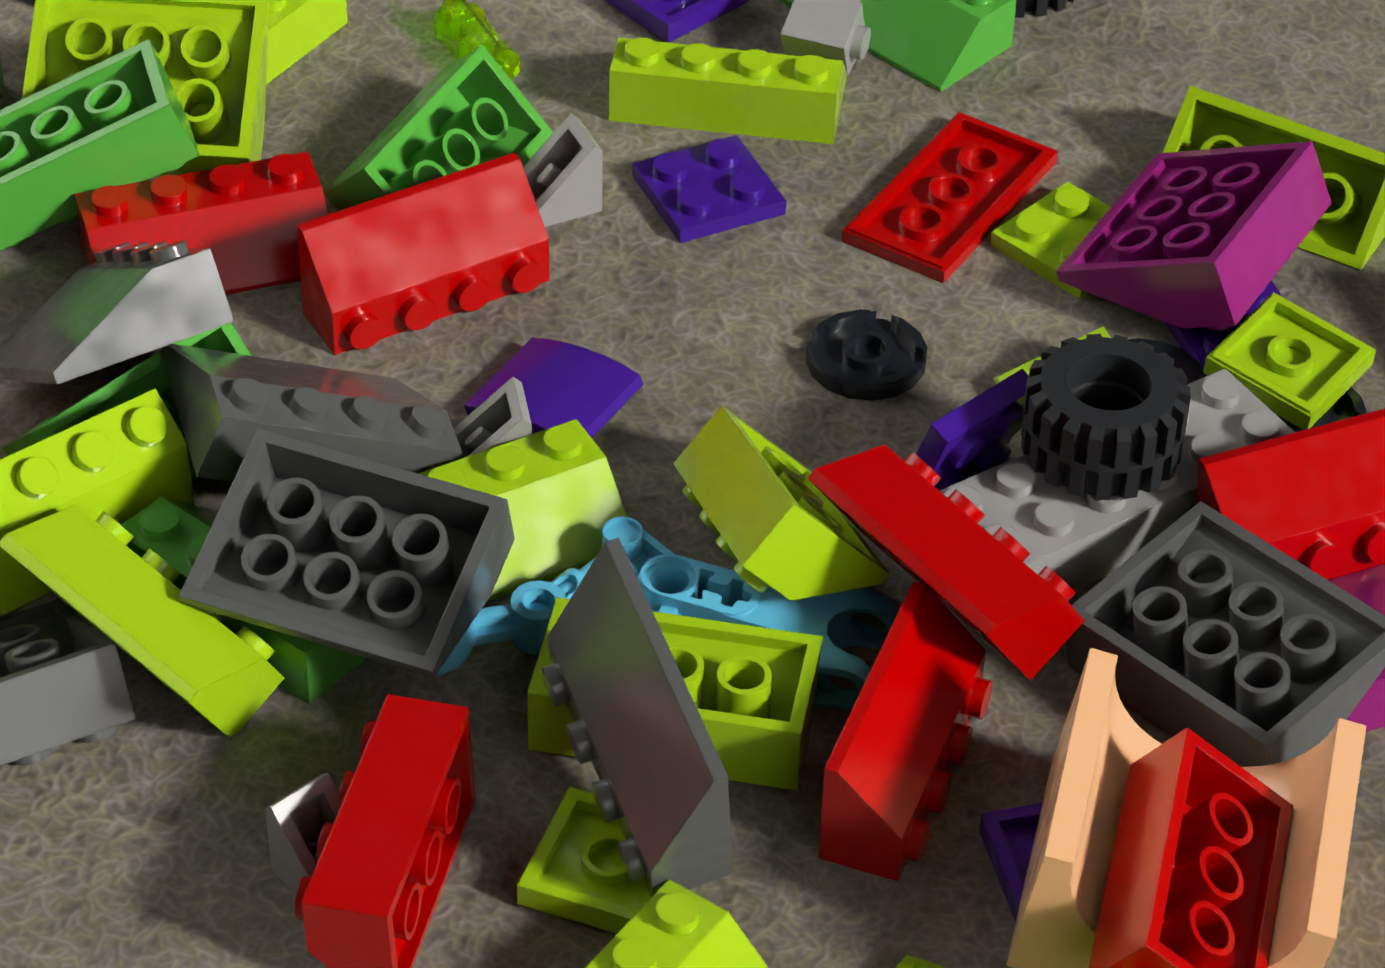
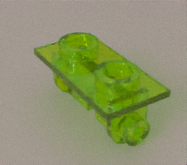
(465, 28)

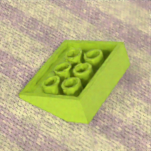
(207, 49)

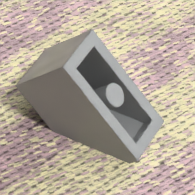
(827, 30)

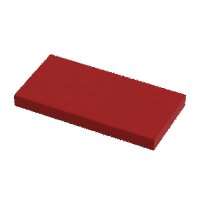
(950, 197)

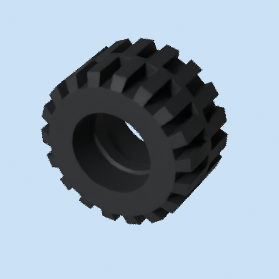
(1105, 416)

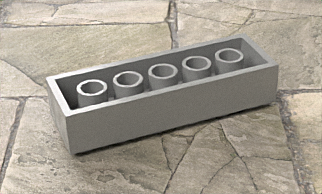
(1093, 537)

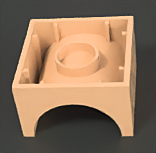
(1082, 816)

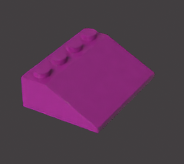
(1202, 232)

